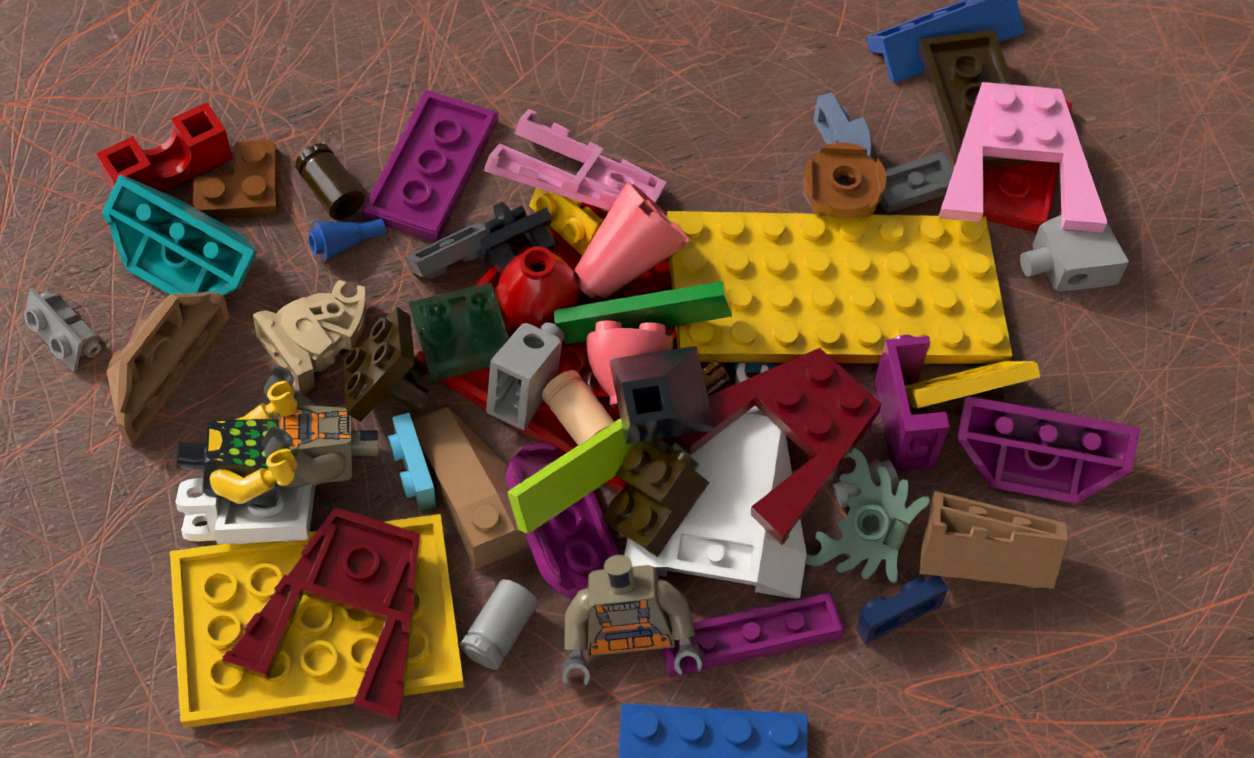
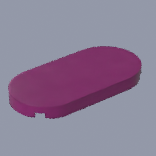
(573, 540)

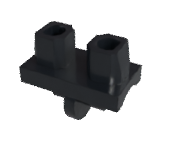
(512, 230)

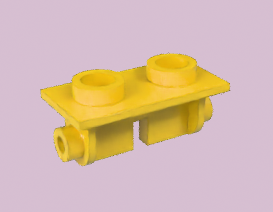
(569, 221)

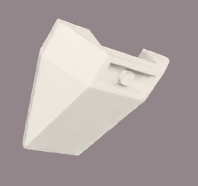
(719, 533)

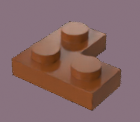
(248, 191)

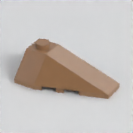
(471, 486)

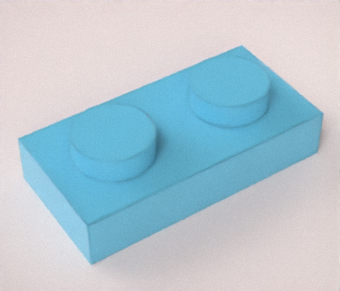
(416, 478)

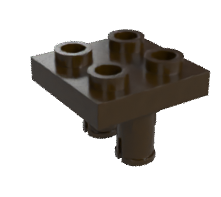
(385, 368)

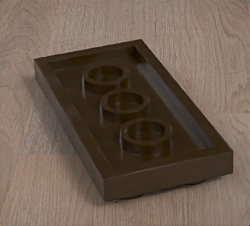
(955, 74)

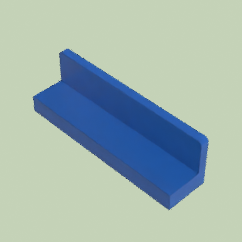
(901, 41)

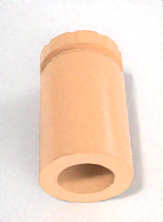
(576, 406)

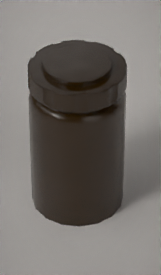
(329, 181)

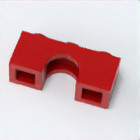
(193, 148)

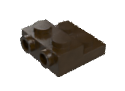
(656, 495)

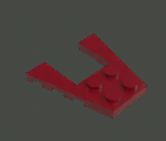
(816, 409)
(358, 568)

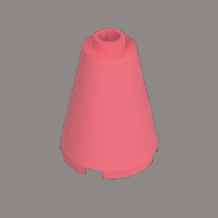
(627, 244)

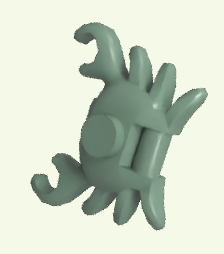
(873, 525)

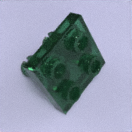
(459, 330)

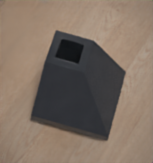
(661, 395)

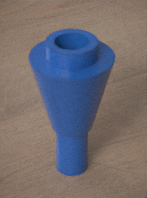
(335, 237)

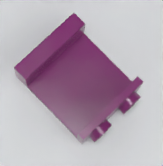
(911, 439)

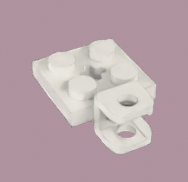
(245, 522)

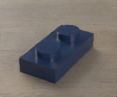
(912, 602)

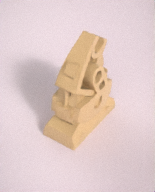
(312, 332)

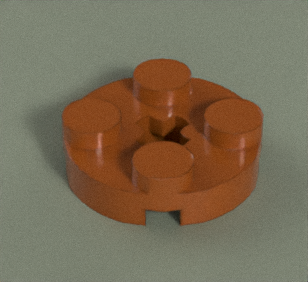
(842, 201)

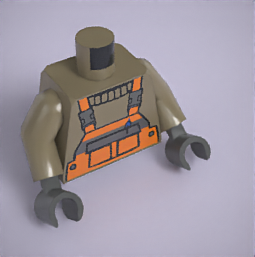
(317, 438)
(627, 612)

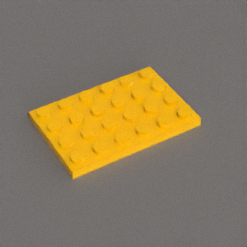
(325, 646)

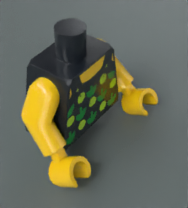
(235, 457)

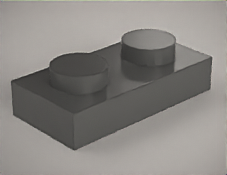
(916, 182)
(434, 259)

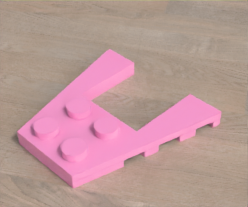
(1023, 126)
(596, 182)

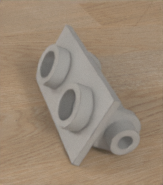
(50, 318)

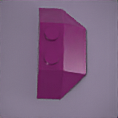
(1045, 448)

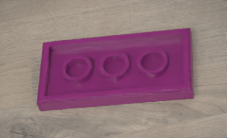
(430, 166)

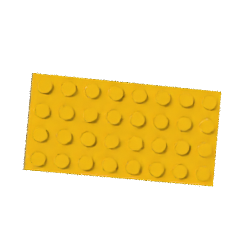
(841, 286)

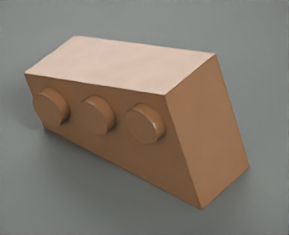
(991, 543)

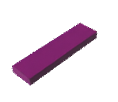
(761, 632)

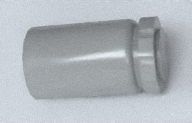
(499, 624)

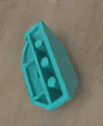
(174, 242)

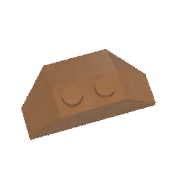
(161, 357)

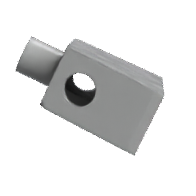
(1075, 257)
(527, 356)

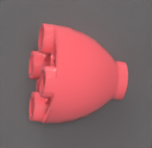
(613, 342)

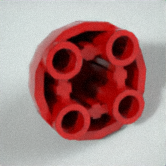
(536, 287)

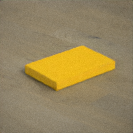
(970, 382)

